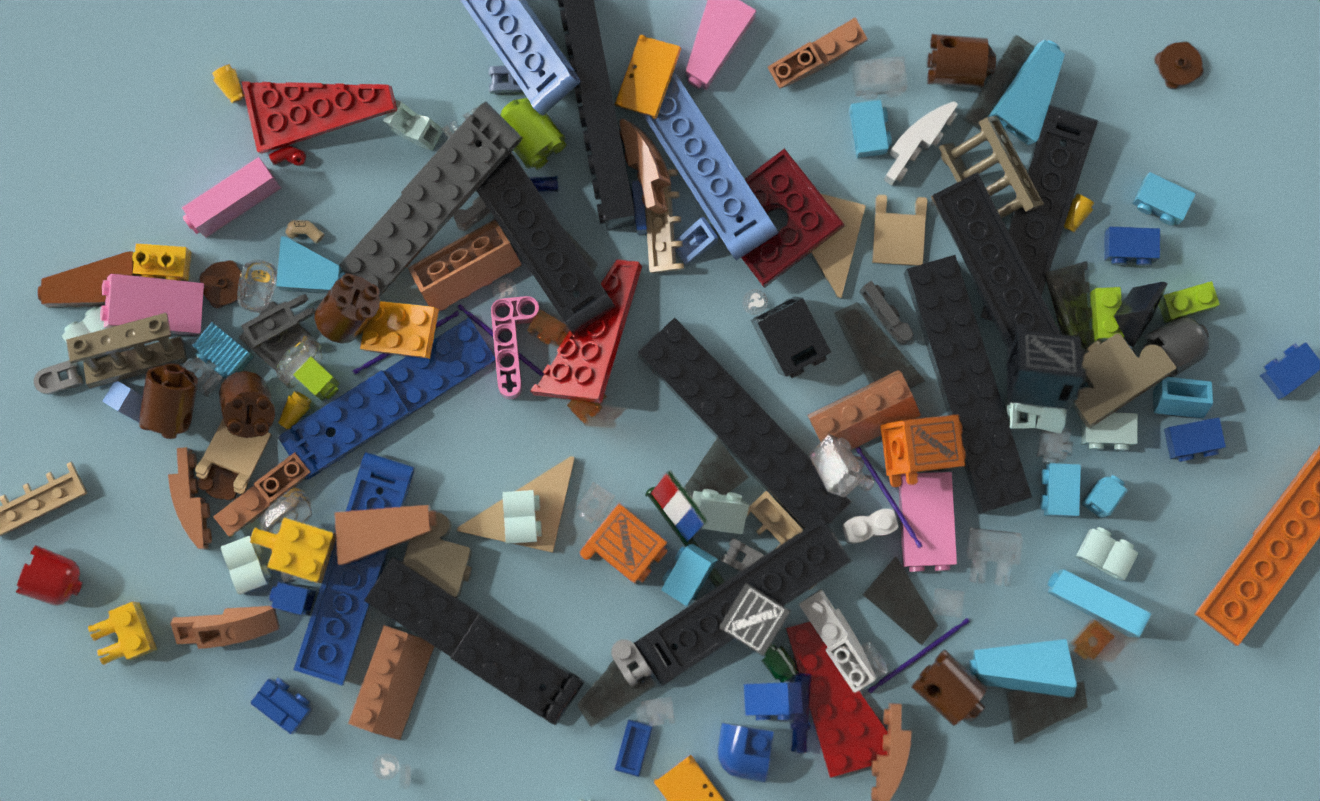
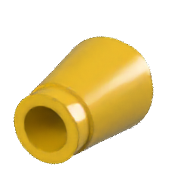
(228, 82)
(1078, 212)
(294, 409)

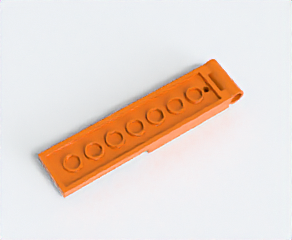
(1267, 558)

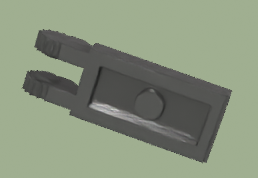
(886, 314)
(276, 321)

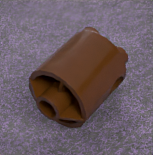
(960, 61)
(347, 308)
(168, 400)
(246, 405)
(951, 689)

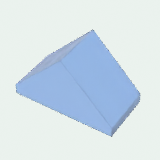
(696, 240)
(124, 400)

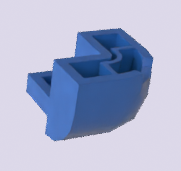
(745, 751)

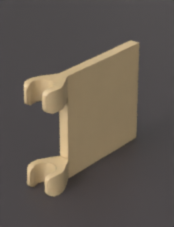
(899, 236)
(233, 454)

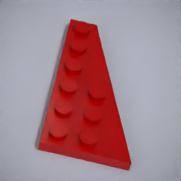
(300, 111)
(587, 358)
(842, 719)

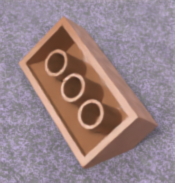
(464, 266)
(861, 413)
(391, 683)

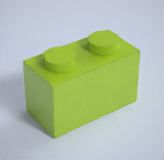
(1188, 302)
(1104, 305)
(317, 379)

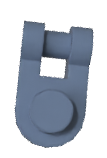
(497, 86)

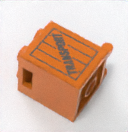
(921, 446)
(626, 545)

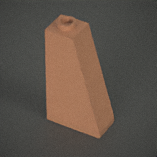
(376, 530)

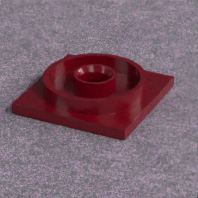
(810, 218)

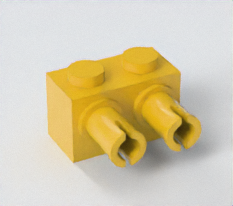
(162, 262)
(132, 633)

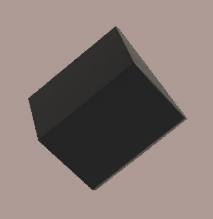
(1139, 310)

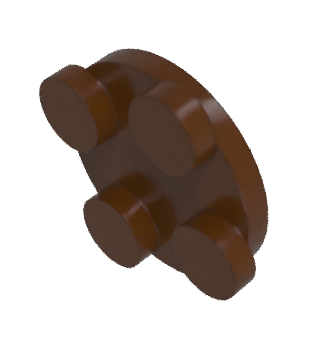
(1179, 64)
(221, 283)
(219, 483)

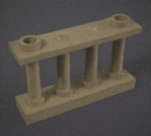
(1004, 154)
(130, 362)

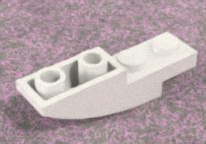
(923, 133)
(840, 640)

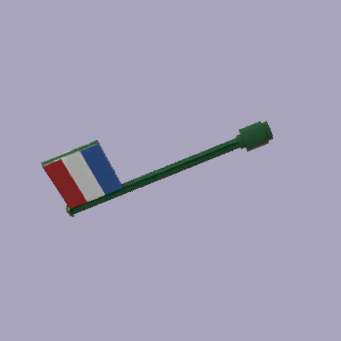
(686, 521)

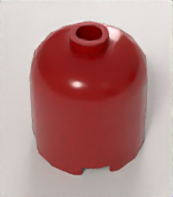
(49, 577)

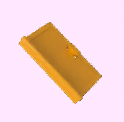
(650, 78)
(687, 783)

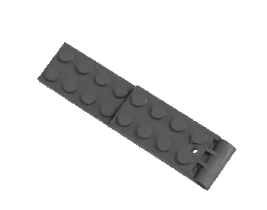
(433, 197)

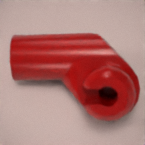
(289, 154)

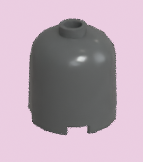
(1182, 341)

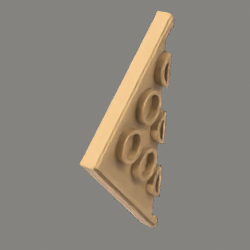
(836, 253)
(552, 492)

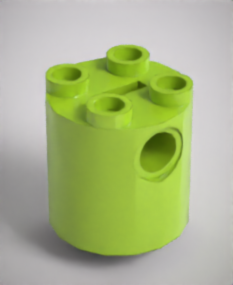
(538, 132)

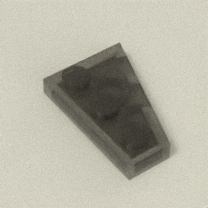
(716, 472)
(900, 601)
(612, 694)
(1035, 711)

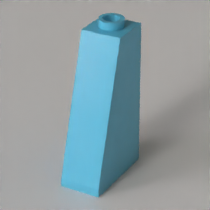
(1029, 94)
(1098, 603)
(1027, 667)

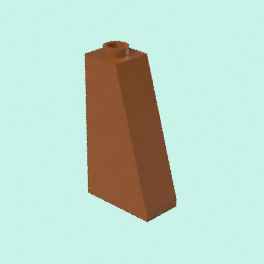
(83, 284)

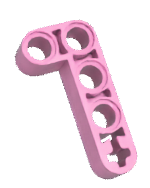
(510, 348)

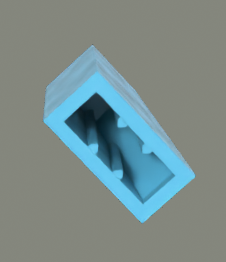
(304, 269)

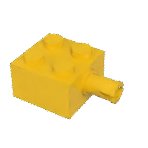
(297, 549)

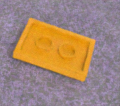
(401, 330)

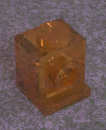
(547, 328)
(583, 409)
(1091, 629)

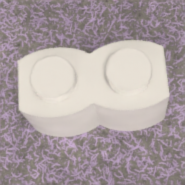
(863, 527)

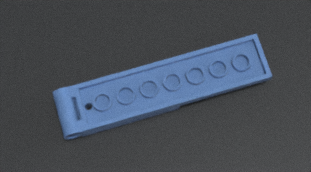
(525, 50)
(710, 172)

